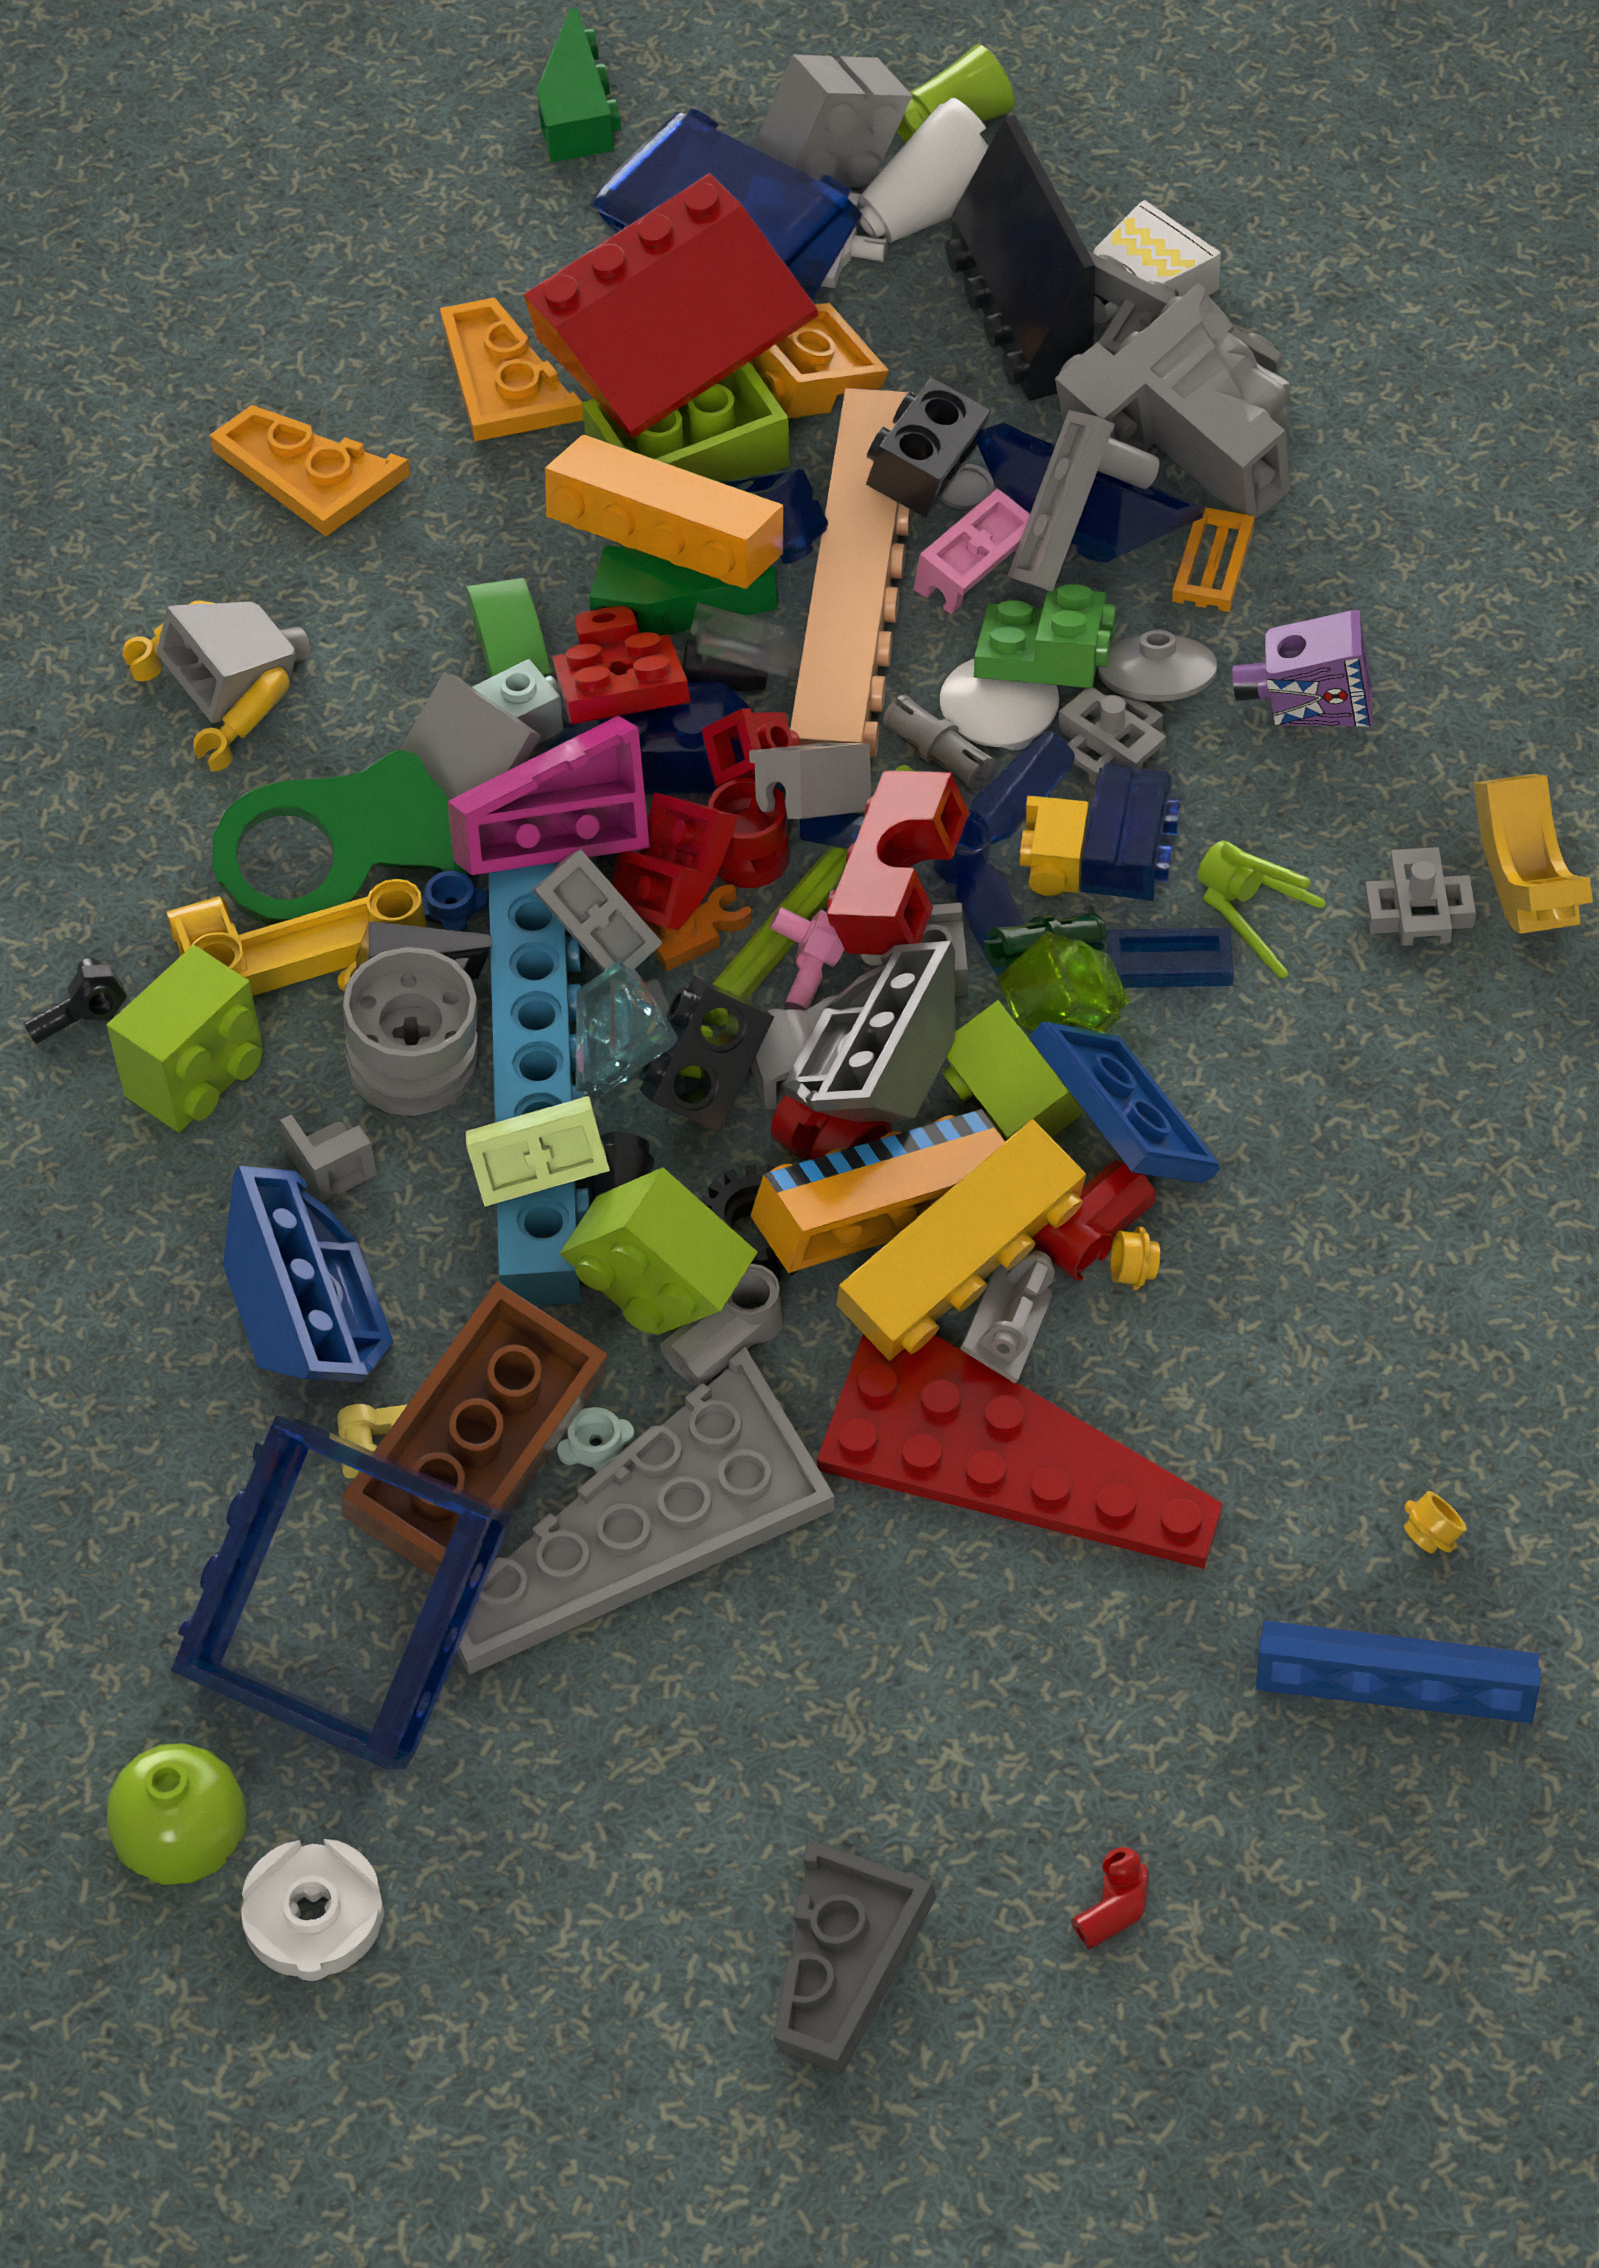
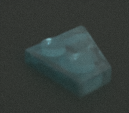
(617, 1030)

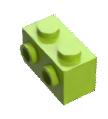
(1007, 1075)

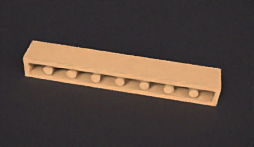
(852, 587)

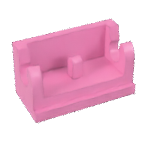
(971, 549)

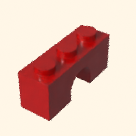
(879, 895)

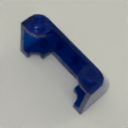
(796, 213)

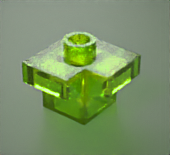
(1063, 985)

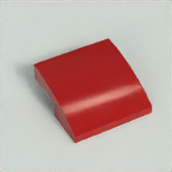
(681, 864)

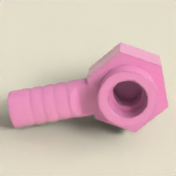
(816, 945)

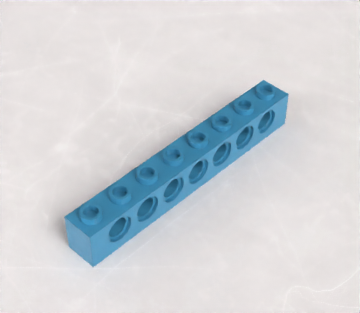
(531, 1044)

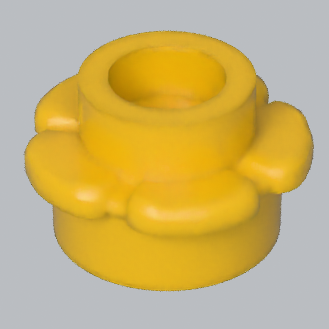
(1134, 1258)
(1433, 1523)

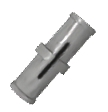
(938, 741)

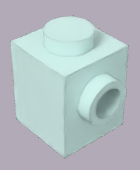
(527, 697)

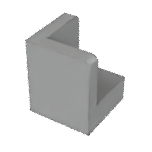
(329, 1158)

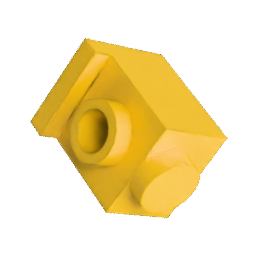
(1054, 844)

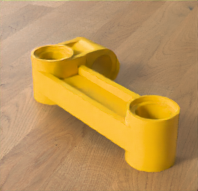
(299, 946)

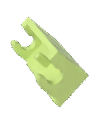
(536, 1151)

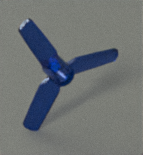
(991, 819)

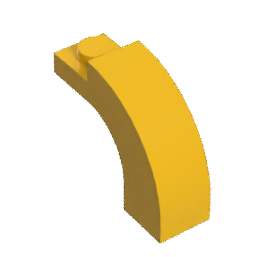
(1525, 855)

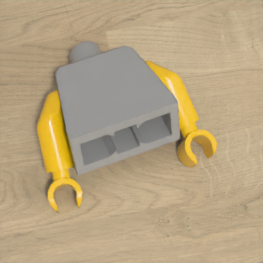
(226, 661)

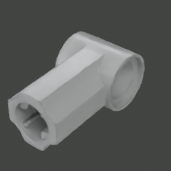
(706, 1345)

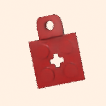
(617, 668)

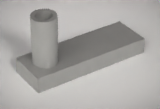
(1078, 455)

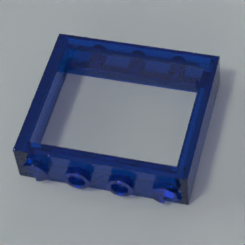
(435, 1638)

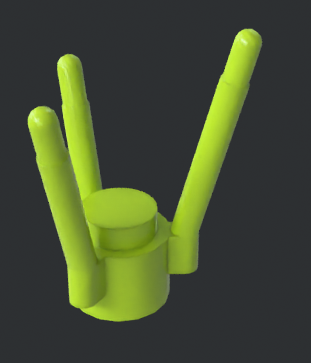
(1238, 875)

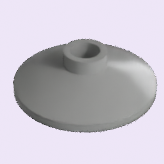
(1158, 667)

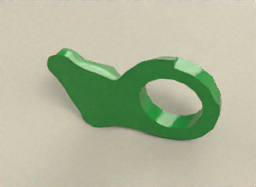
(371, 817)

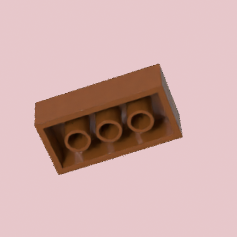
(479, 1422)

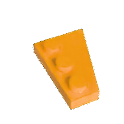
(500, 374)
(306, 472)

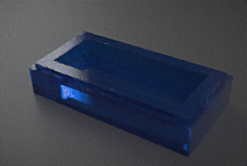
(1172, 957)

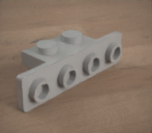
(1142, 303)

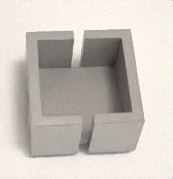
(834, 117)

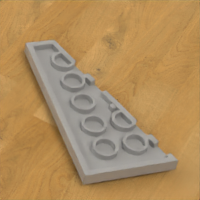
(661, 1510)

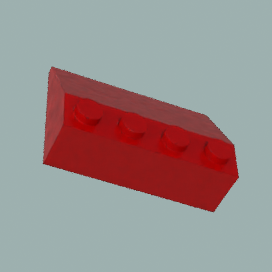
(669, 306)

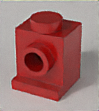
(754, 731)

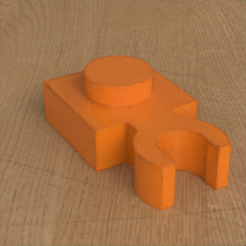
(700, 930)

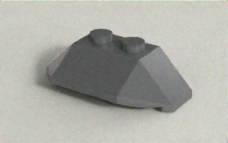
(881, 1038)

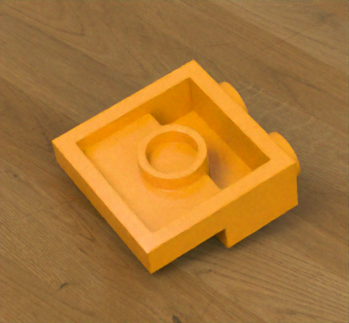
(818, 364)

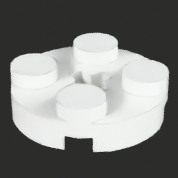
(311, 1946)

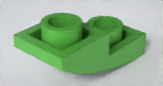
(507, 625)

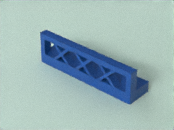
(1398, 1671)

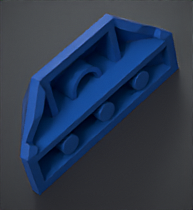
(300, 1281)

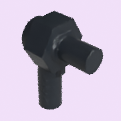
(93, 994)

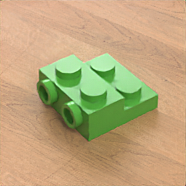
(1048, 643)

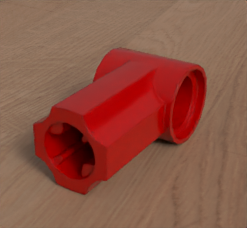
(1108, 1206)

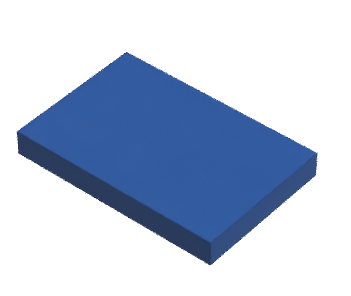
(1125, 1103)

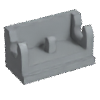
(816, 778)
(596, 913)

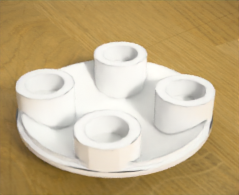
(997, 710)

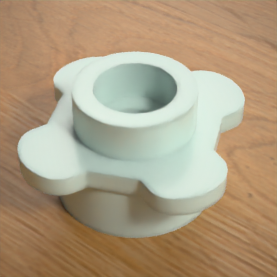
(592, 1424)

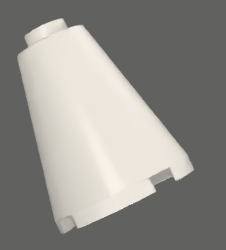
(925, 175)

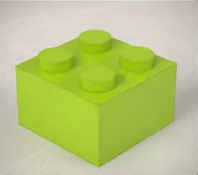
(187, 1039)
(658, 1253)

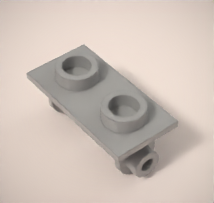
(1010, 1315)

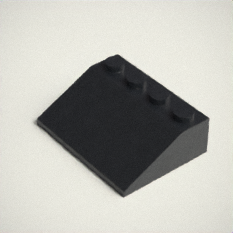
(1023, 263)

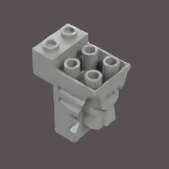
(1194, 398)

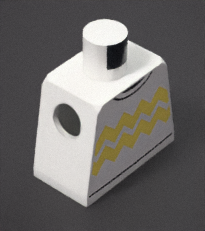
(1159, 251)

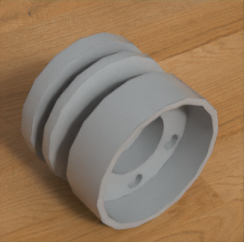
(410, 1031)

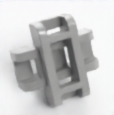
(1112, 722)
(1425, 888)

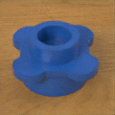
(455, 887)

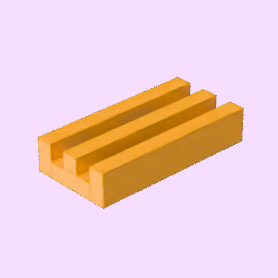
(1204, 594)

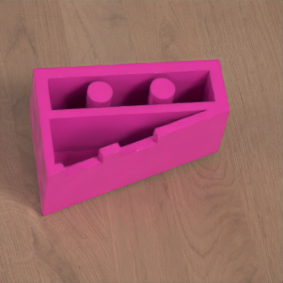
(560, 802)

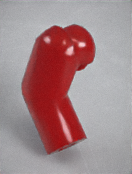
(1122, 1898)

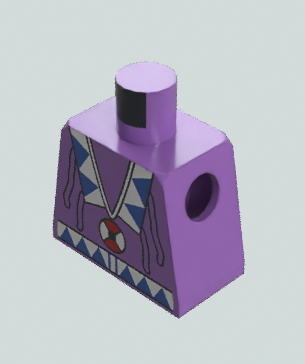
(1312, 673)

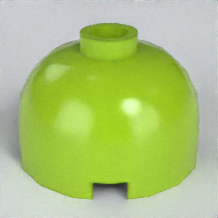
(176, 1814)

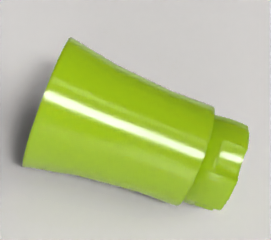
(972, 79)

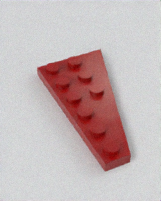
(989, 1445)

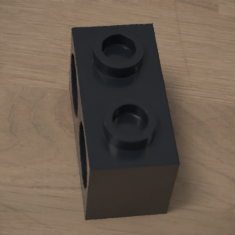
(926, 446)
(721, 1058)

